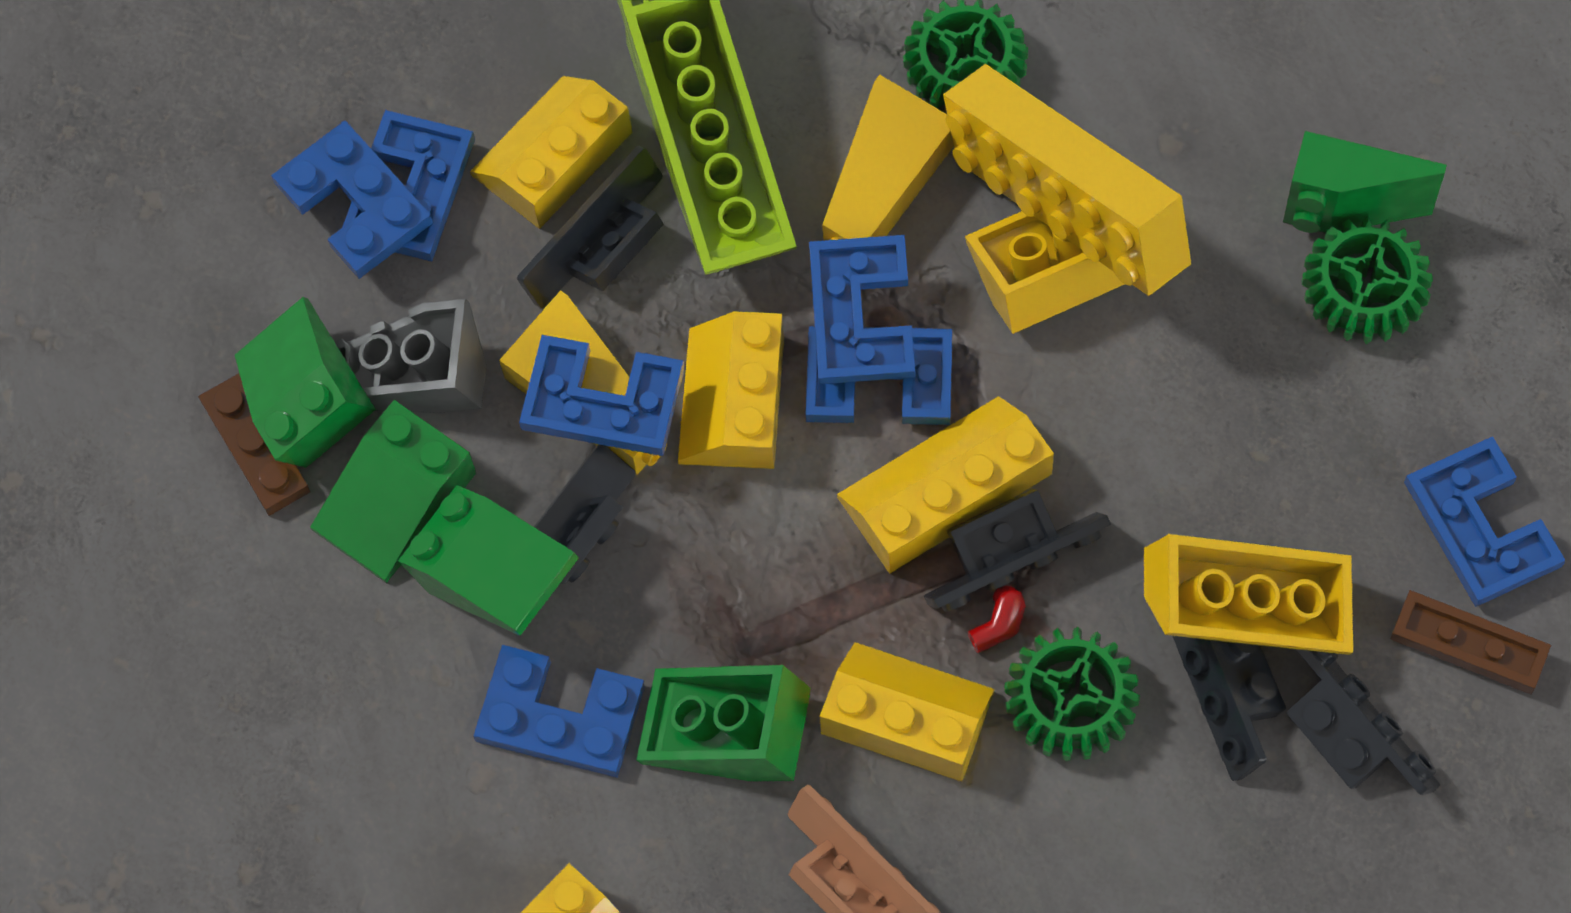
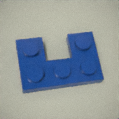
(437, 161)
(388, 208)
(842, 344)
(924, 396)
(631, 422)
(1448, 498)
(521, 724)

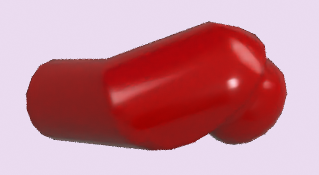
(1004, 622)

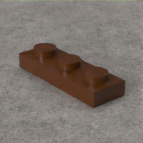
(272, 481)
(1471, 642)

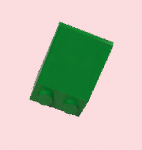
(1356, 181)
(300, 387)
(391, 489)
(487, 560)
(726, 721)

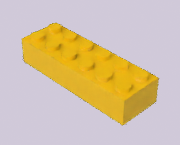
(1068, 180)

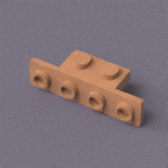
(844, 868)

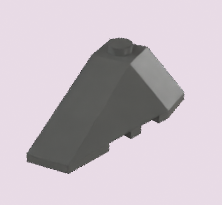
(422, 360)

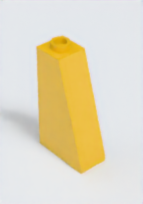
(888, 162)
(602, 372)

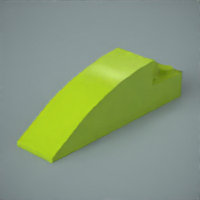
(707, 130)

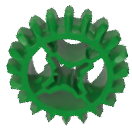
(957, 34)
(1327, 266)
(1088, 703)

